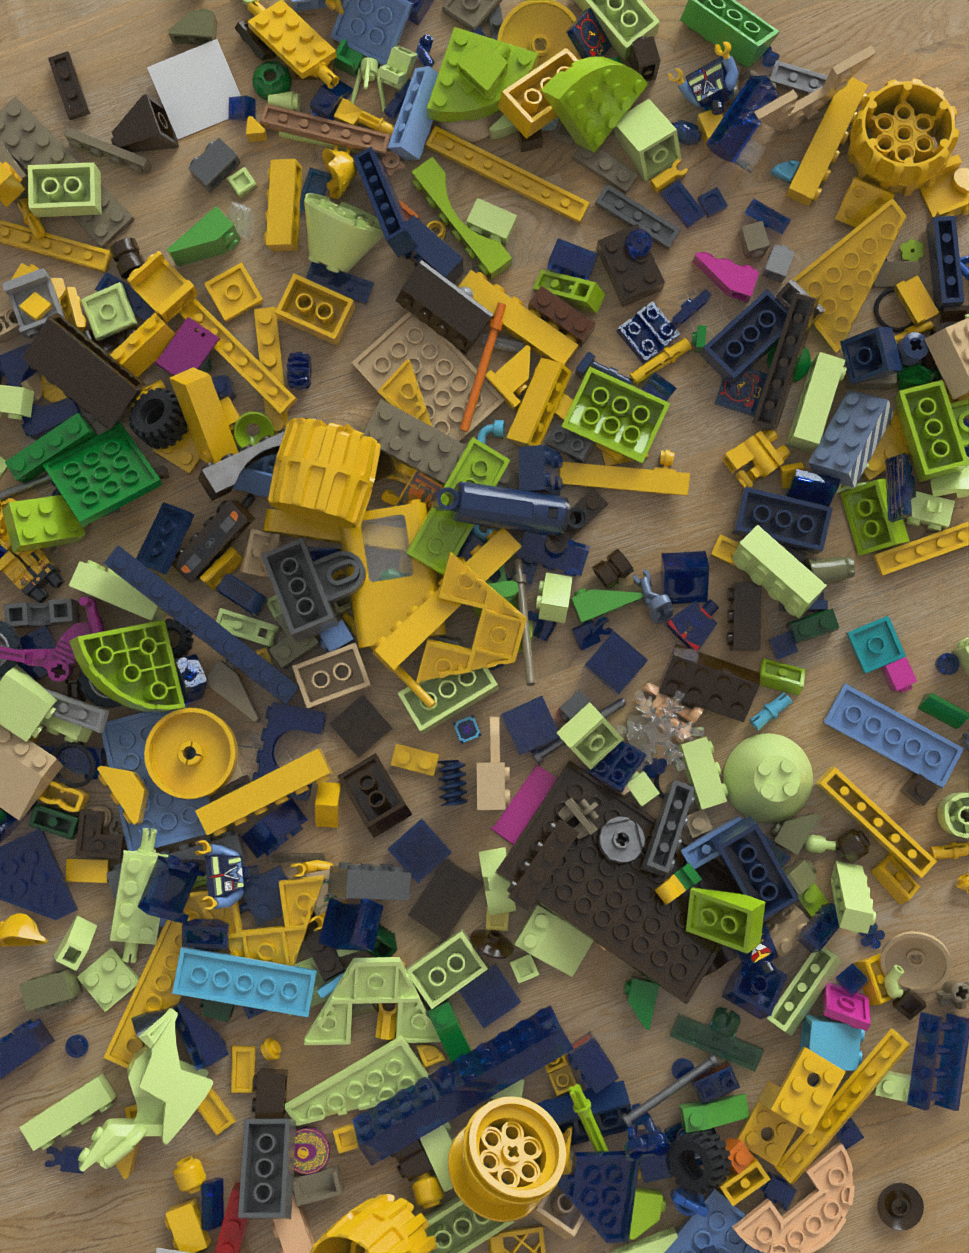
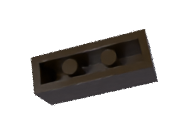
(744, 617)

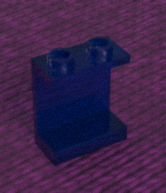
(351, 925)

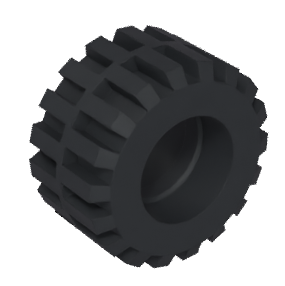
(158, 419)
(685, 1167)

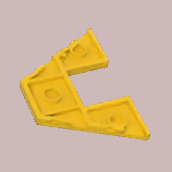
(404, 393)
(496, 634)
(274, 943)

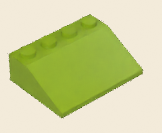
(615, 415)

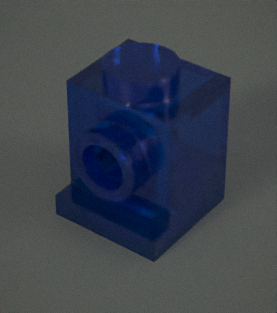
(778, 1190)

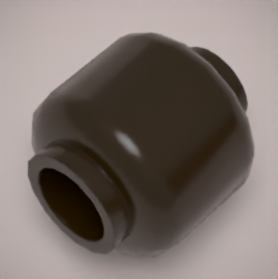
(852, 845)

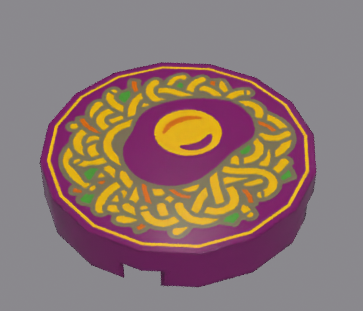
(311, 1150)

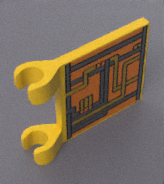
(418, 487)

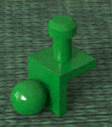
(916, 376)

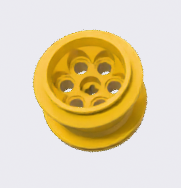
(522, 1141)

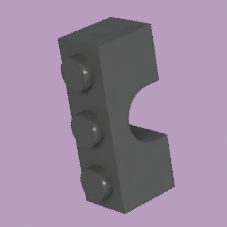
(41, 614)

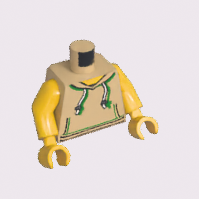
(317, 868)

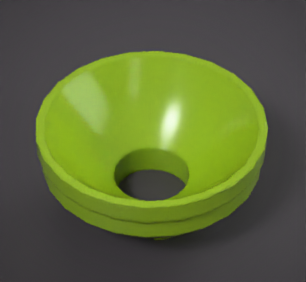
(265, 428)

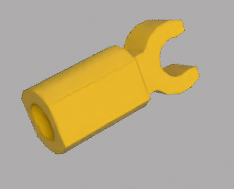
(667, 177)

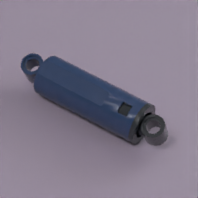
(509, 508)

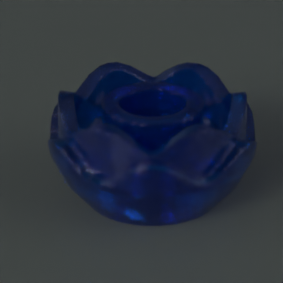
(638, 249)

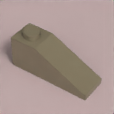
(230, 686)

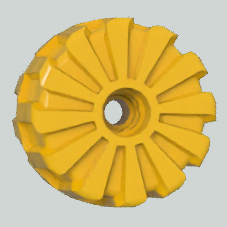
(324, 473)
(378, 1227)

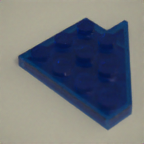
(33, 877)
(603, 1191)

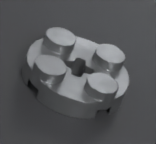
(612, 849)

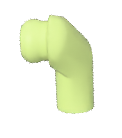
(891, 984)

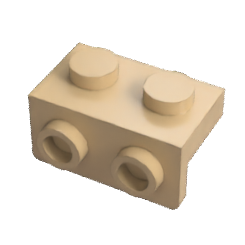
(257, 544)
(786, 927)

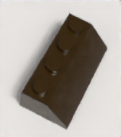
(443, 307)

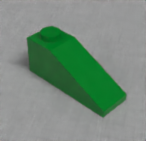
(449, 1029)

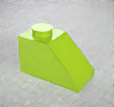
(646, 1210)

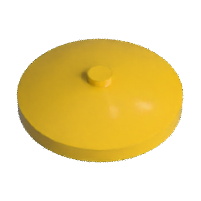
(539, 28)

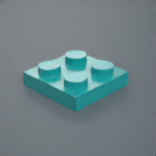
(875, 644)

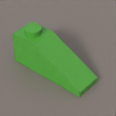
(596, 603)
(717, 1112)

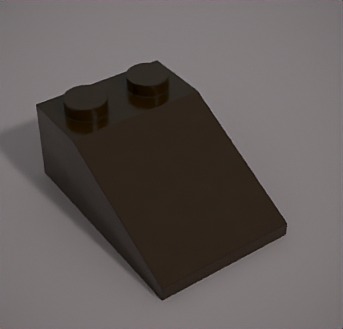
(374, 795)

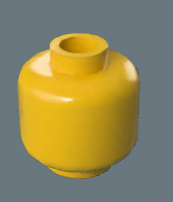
(189, 1174)
(427, 1191)

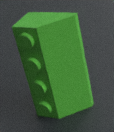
(732, 23)

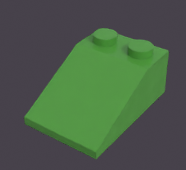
(206, 239)

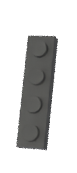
(633, 213)

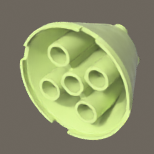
(338, 232)
(768, 778)

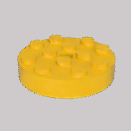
(168, 747)

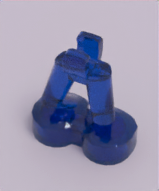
(638, 1147)

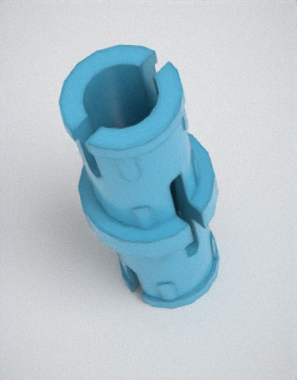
(770, 711)

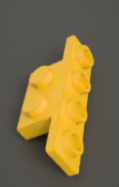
(70, 303)

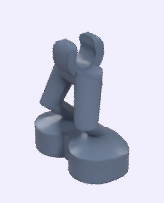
(659, 605)

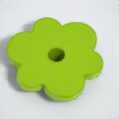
(915, 247)

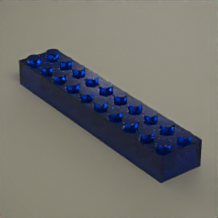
(461, 1085)

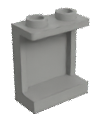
(21, 288)

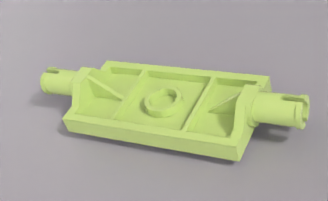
(130, 922)

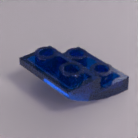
(648, 332)
(618, 766)

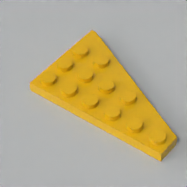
(849, 270)

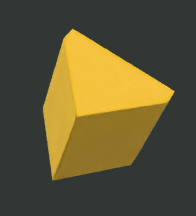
(255, 131)

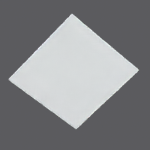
(195, 88)

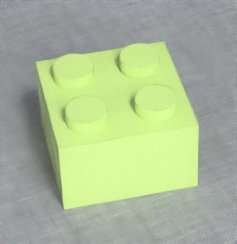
(590, 735)

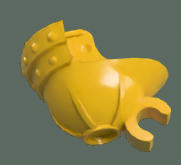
(341, 168)

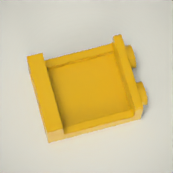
(162, 286)

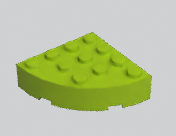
(593, 98)
(458, 100)
(132, 666)

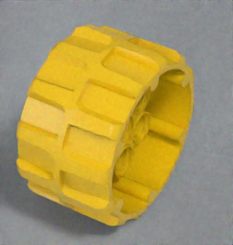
(920, 107)

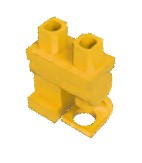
(760, 452)

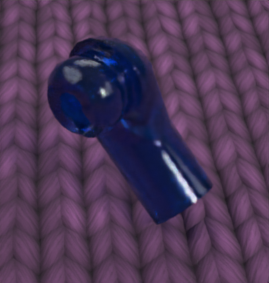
(423, 50)

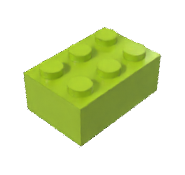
(41, 523)

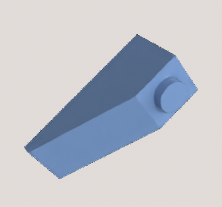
(702, 849)

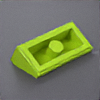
(781, 676)

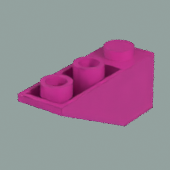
(732, 279)

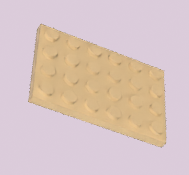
(440, 370)

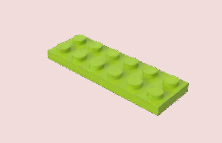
(439, 532)

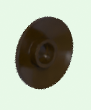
(491, 943)
(905, 1216)

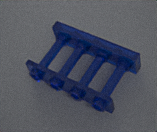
(952, 1061)

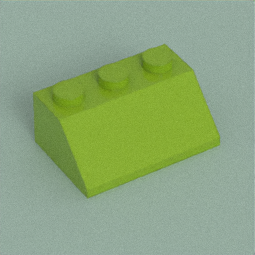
(868, 518)

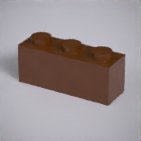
(562, 315)

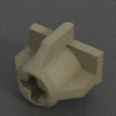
(954, 993)

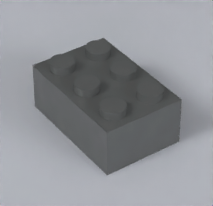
(369, 881)

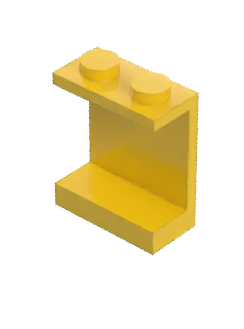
(942, 197)

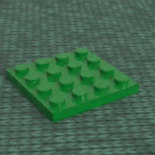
(102, 475)

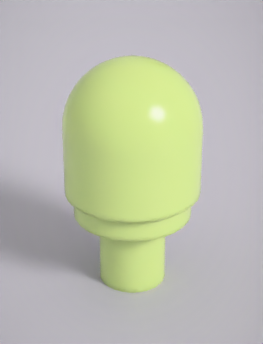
(818, 844)

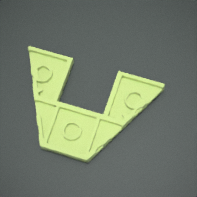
(373, 982)

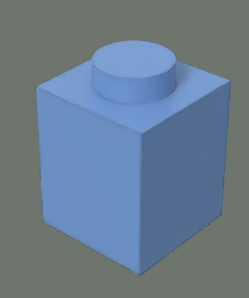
(336, 637)

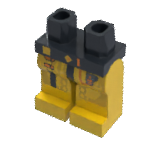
(35, 576)

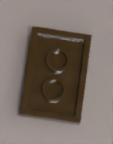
(445, 899)

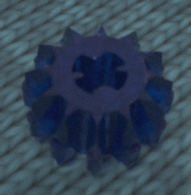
(299, 371)

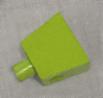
(484, 67)

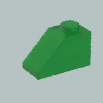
(642, 998)

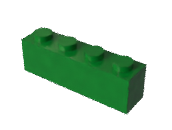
(69, 434)

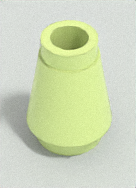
(287, 100)

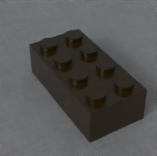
(710, 682)

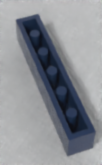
(385, 202)

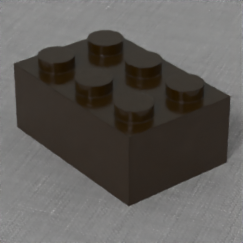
(630, 275)

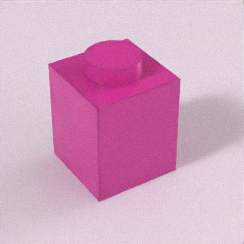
(899, 675)

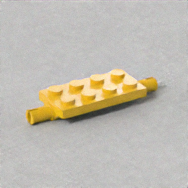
(293, 41)

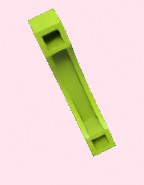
(487, 252)

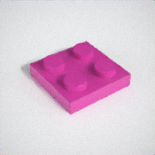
(844, 1008)

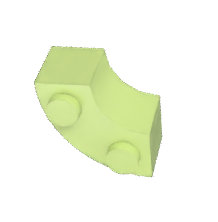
(495, 886)

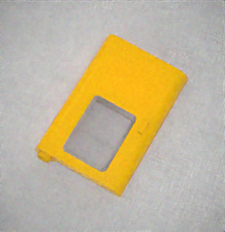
(392, 578)

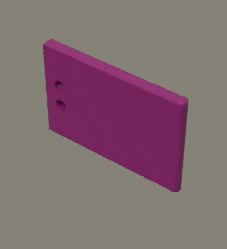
(187, 348)

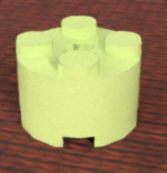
(949, 814)

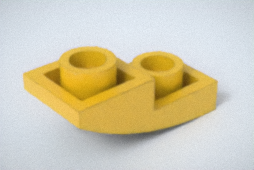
(560, 1075)

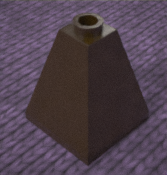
(145, 128)

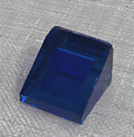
(241, 108)

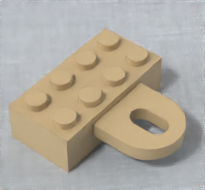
(492, 776)

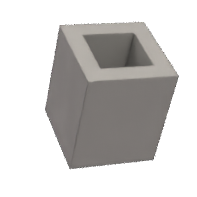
(778, 263)

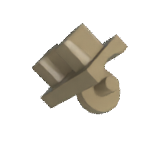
(572, 809)

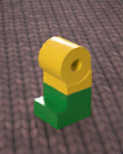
(678, 883)

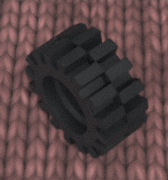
(185, 638)

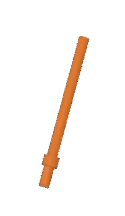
(495, 326)

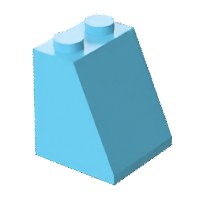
(832, 1041)

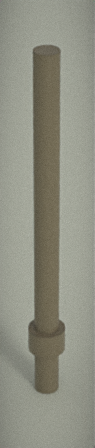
(520, 579)

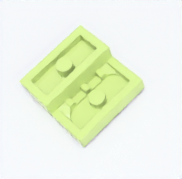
(952, 483)

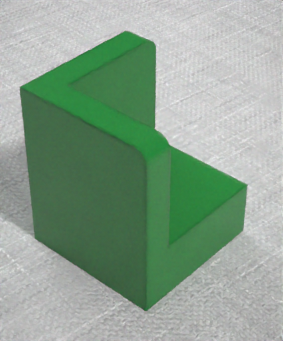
(347, 59)

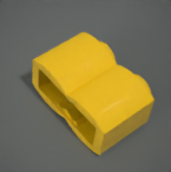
(67, 798)

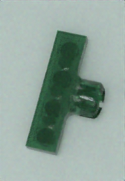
(718, 1038)

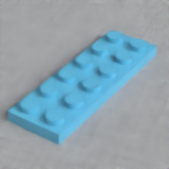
(244, 981)

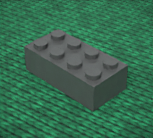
(267, 1169)

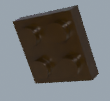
(360, 725)

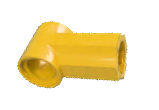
(386, 1022)

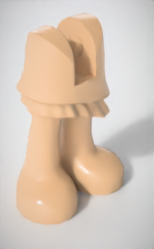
(688, 714)

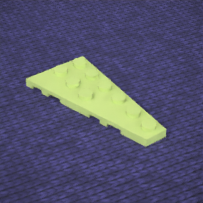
(360, 1084)

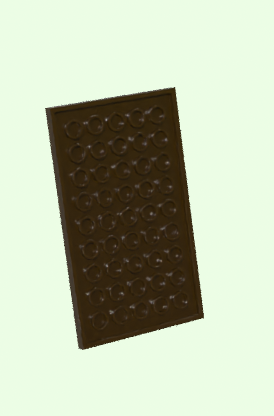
(618, 900)

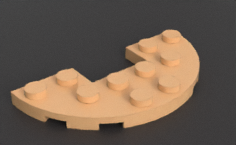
(813, 1219)

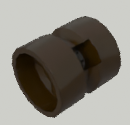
(127, 256)
(615, 567)

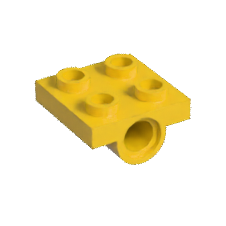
(861, 202)

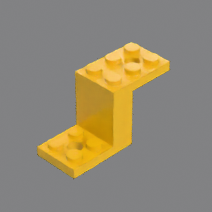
(790, 1105)

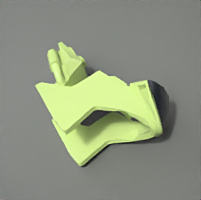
(163, 1089)

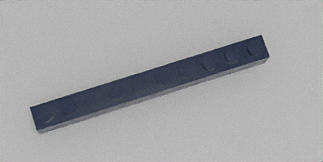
(200, 624)

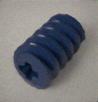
(912, 349)
(452, 782)

